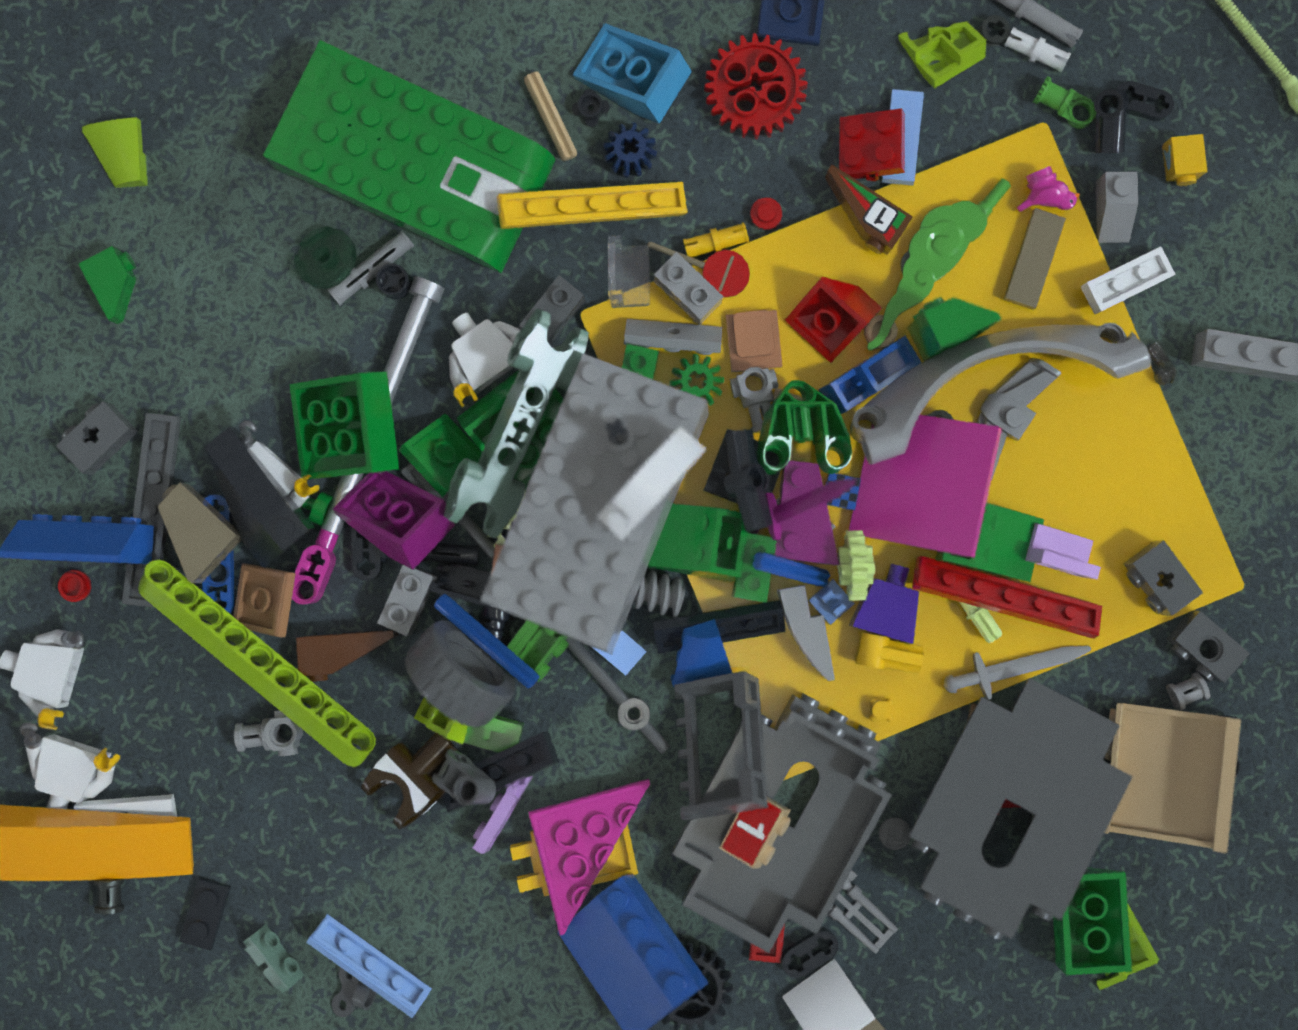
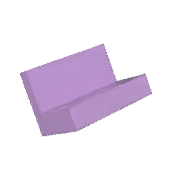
(1061, 552)

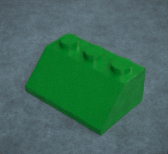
(947, 324)
(1095, 926)

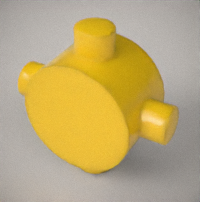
(881, 709)

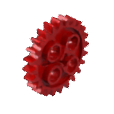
(746, 60)

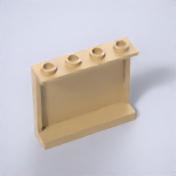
(1179, 772)

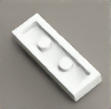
(1127, 280)

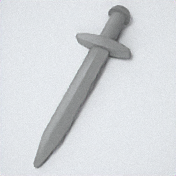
(985, 675)

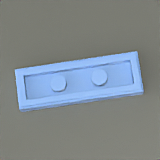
(912, 104)

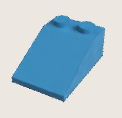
(633, 72)

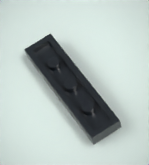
(732, 624)
(514, 764)

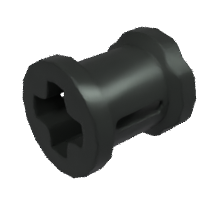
(107, 906)

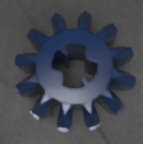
(630, 161)

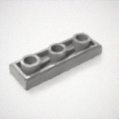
(673, 336)

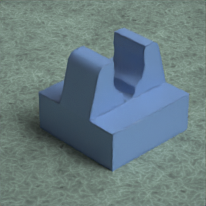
(831, 602)

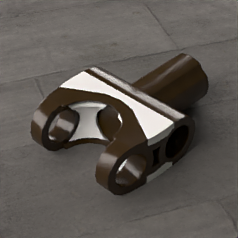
(413, 776)

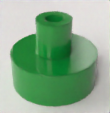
(318, 507)

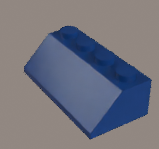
(80, 540)

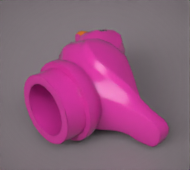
(1048, 191)

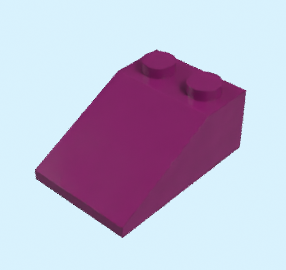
(395, 516)

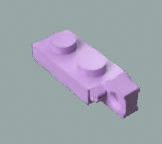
(502, 808)

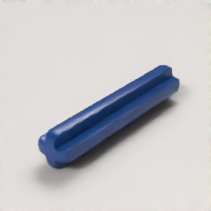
(791, 569)

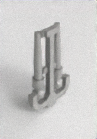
(856, 894)

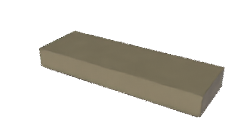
(1034, 259)

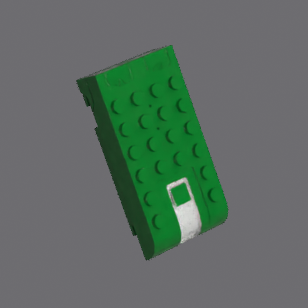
(406, 154)

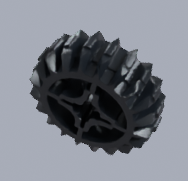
(712, 1005)

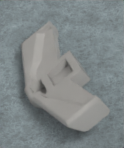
(1009, 402)

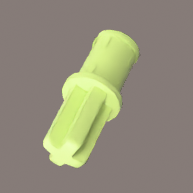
(983, 621)

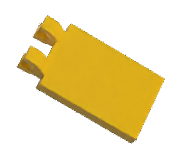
(619, 863)

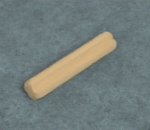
(550, 116)

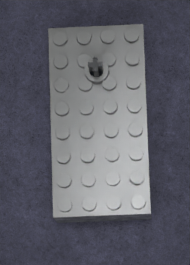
(558, 557)

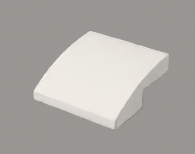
(828, 1001)

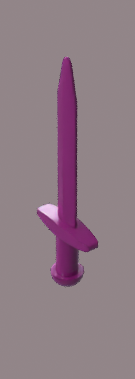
(802, 503)

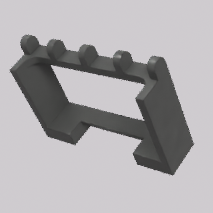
(752, 779)

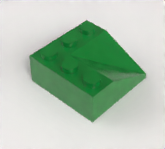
(344, 425)

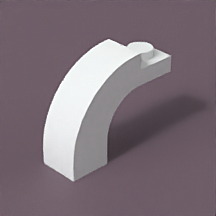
(651, 483)

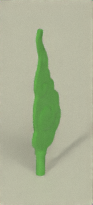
(936, 252)

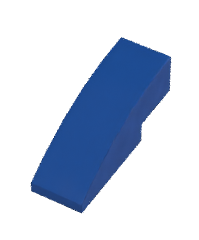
(871, 375)

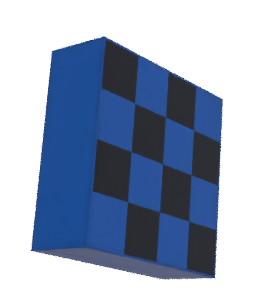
(847, 499)

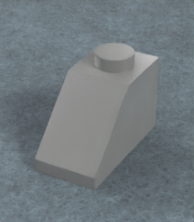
(1116, 206)

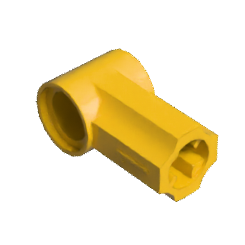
(882, 652)

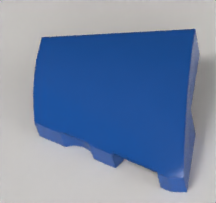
(701, 654)

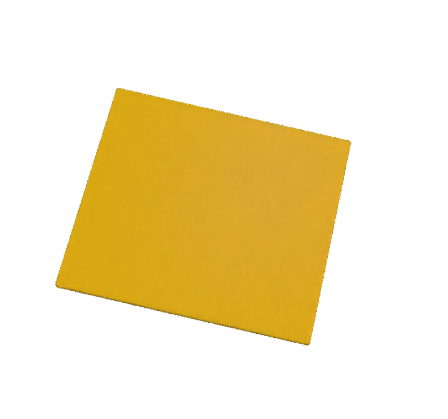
(1090, 463)

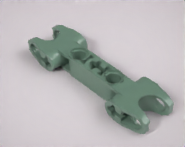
(492, 479)

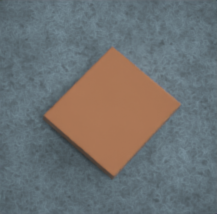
(754, 340)

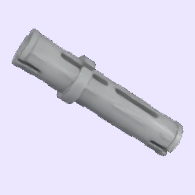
(1044, 19)
(400, 243)

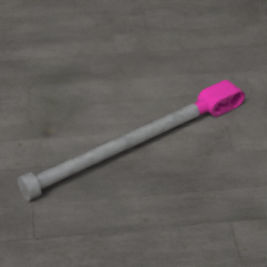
(424, 294)

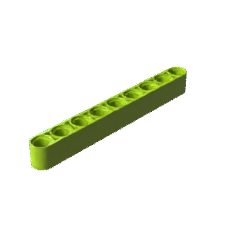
(251, 648)

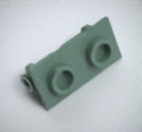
(282, 969)

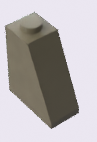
(197, 531)

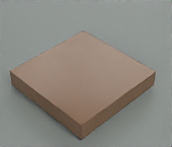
(264, 599)

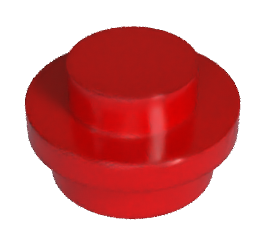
(766, 213)
(74, 585)

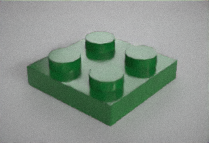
(438, 452)

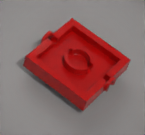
(872, 144)

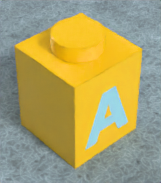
(1184, 159)

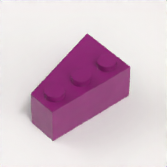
(810, 533)

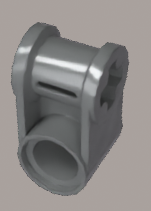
(458, 779)

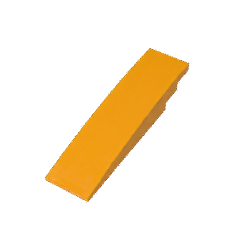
(91, 845)

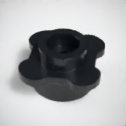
(590, 98)

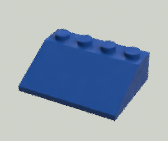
(632, 955)

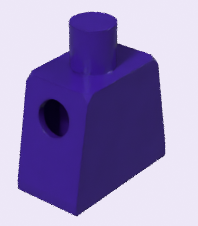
(889, 607)

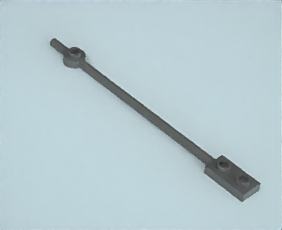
(588, 661)

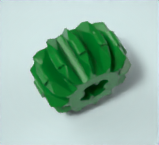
(699, 371)

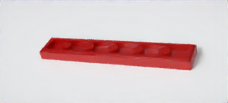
(1007, 597)

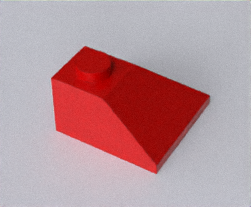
(832, 315)

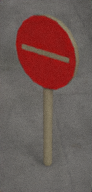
(723, 270)

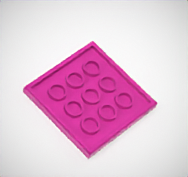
(933, 490)

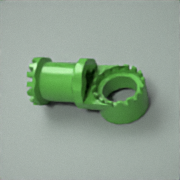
(1064, 102)

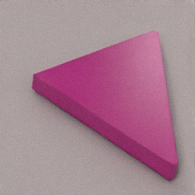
(578, 839)

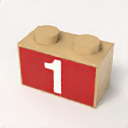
(754, 833)

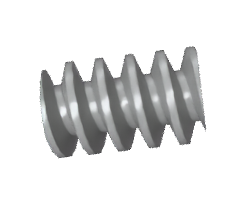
(660, 593)

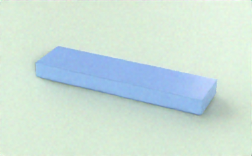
(369, 965)

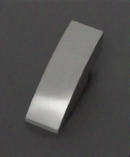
(806, 629)

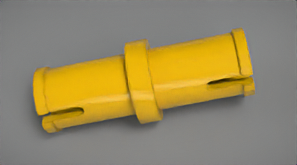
(716, 240)

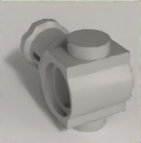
(755, 399)
(268, 735)

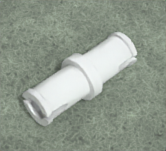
(1037, 49)

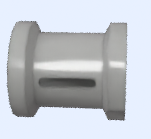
(1199, 688)

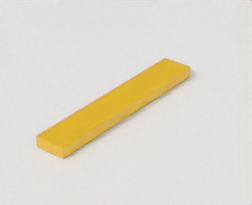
(591, 205)

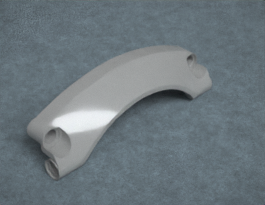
(901, 402)

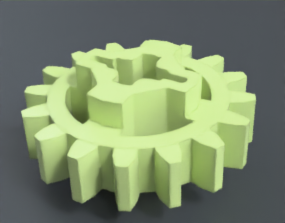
(855, 565)

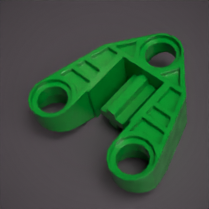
(804, 420)

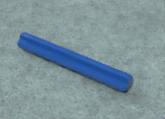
(486, 641)

